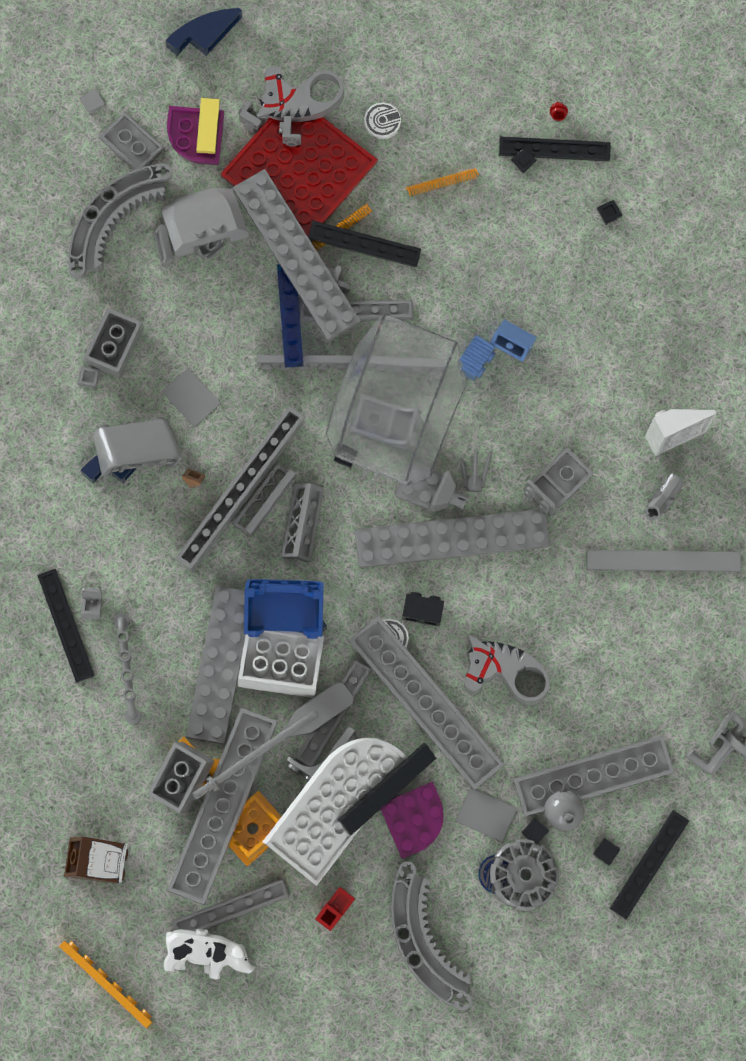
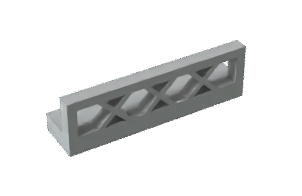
(270, 501)
(305, 521)

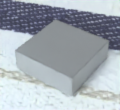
(92, 101)
(88, 377)

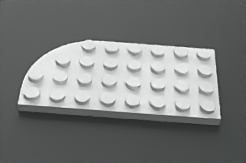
(309, 830)

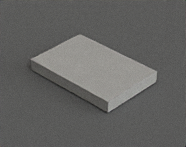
(131, 142)

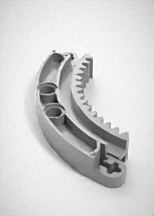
(92, 234)
(407, 914)

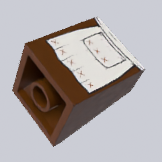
(96, 860)

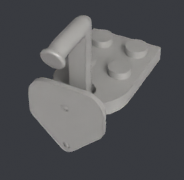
(732, 739)

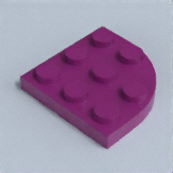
(183, 134)
(414, 819)

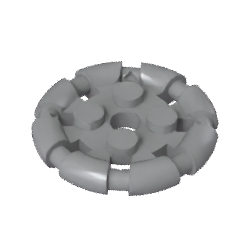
(513, 870)

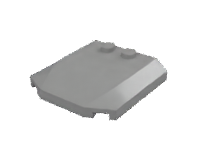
(203, 219)

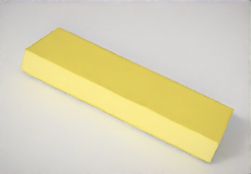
(208, 125)

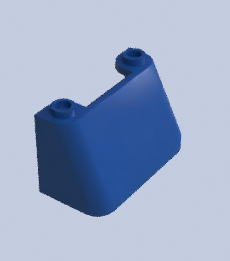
(283, 607)

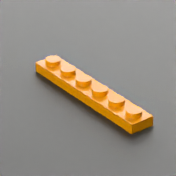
(113, 989)

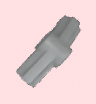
(664, 497)

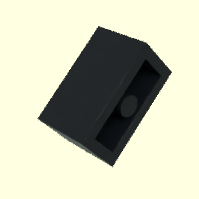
(423, 609)

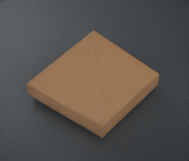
(193, 478)

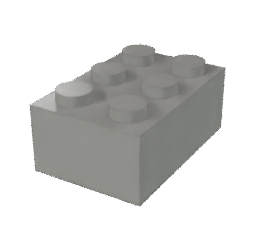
(113, 343)
(180, 777)

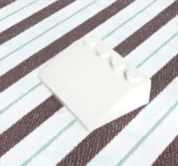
(677, 427)
(281, 663)

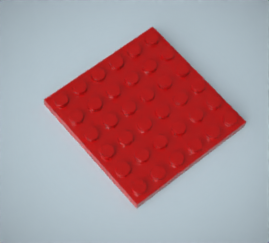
(309, 176)

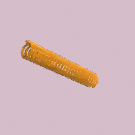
(444, 178)
(350, 223)

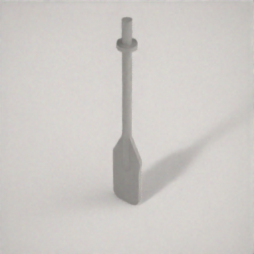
(303, 721)

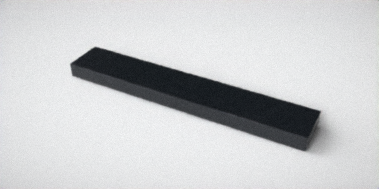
(556, 148)
(364, 244)
(65, 625)
(387, 789)
(649, 864)

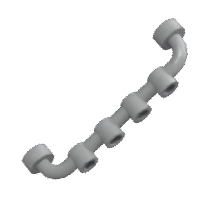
(132, 715)

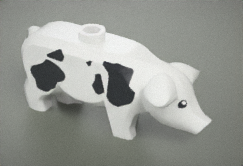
(205, 950)

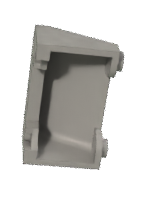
(136, 446)

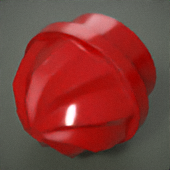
(558, 111)

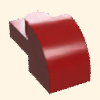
(335, 908)

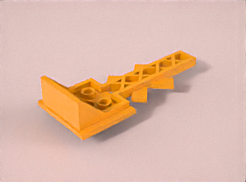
(256, 811)

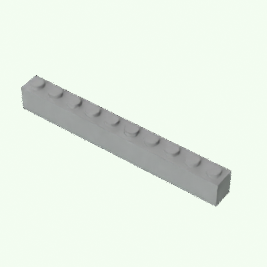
(240, 489)

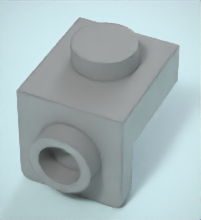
(250, 122)
(288, 138)
(91, 603)

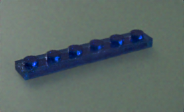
(290, 321)

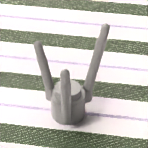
(474, 483)

